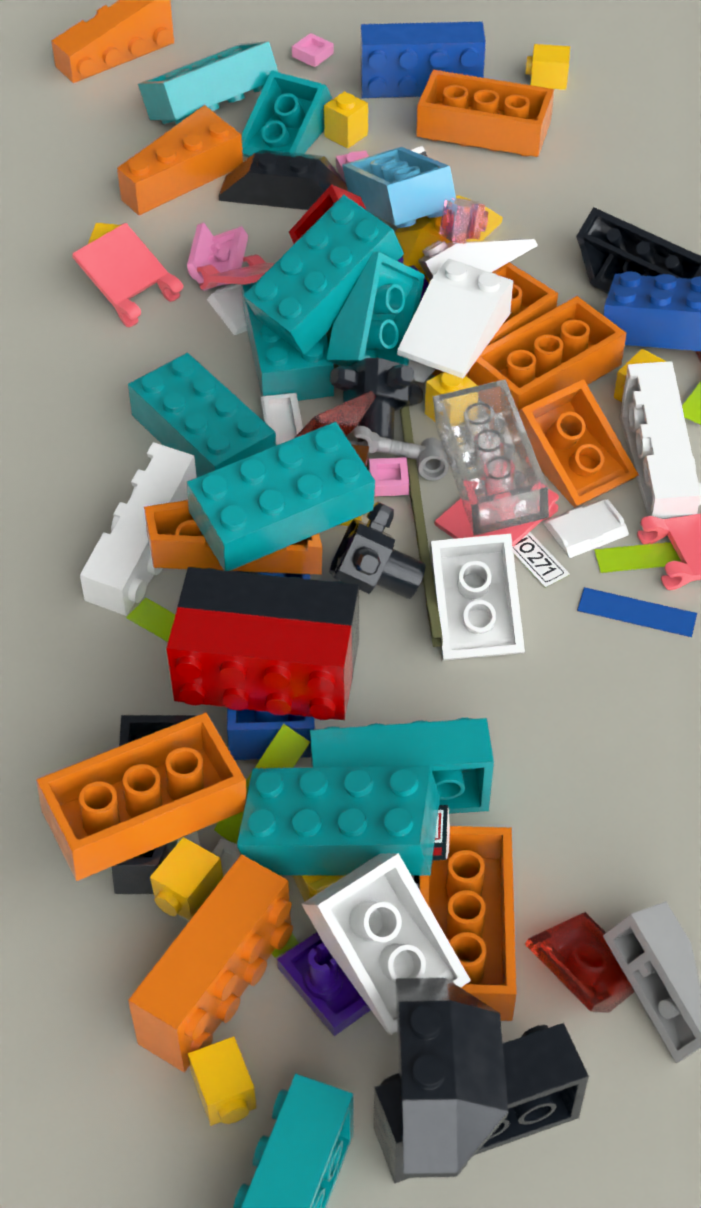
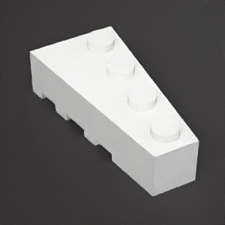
(659, 441)
(122, 560)

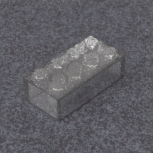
(491, 457)

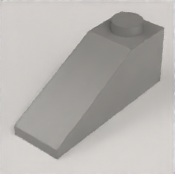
(662, 973)

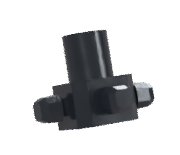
(390, 384)
(369, 558)

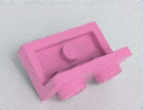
(222, 251)

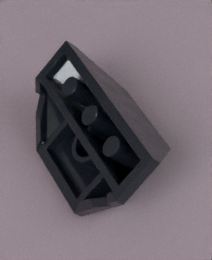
(280, 180)
(617, 247)
(447, 1075)

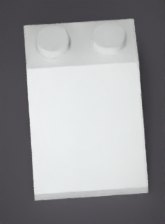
(480, 254)
(457, 318)
(477, 596)
(382, 932)

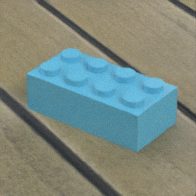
(400, 185)

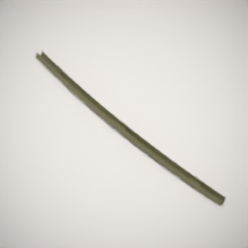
(421, 535)

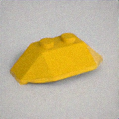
(426, 232)

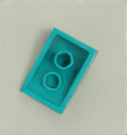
(286, 115)
(376, 313)

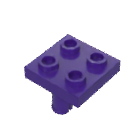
(322, 984)

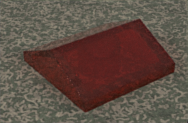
(346, 415)
(583, 962)

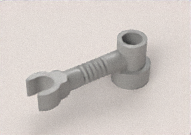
(429, 455)

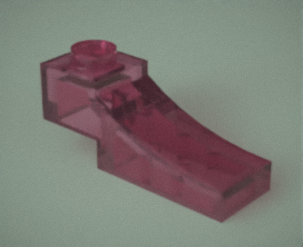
(463, 220)

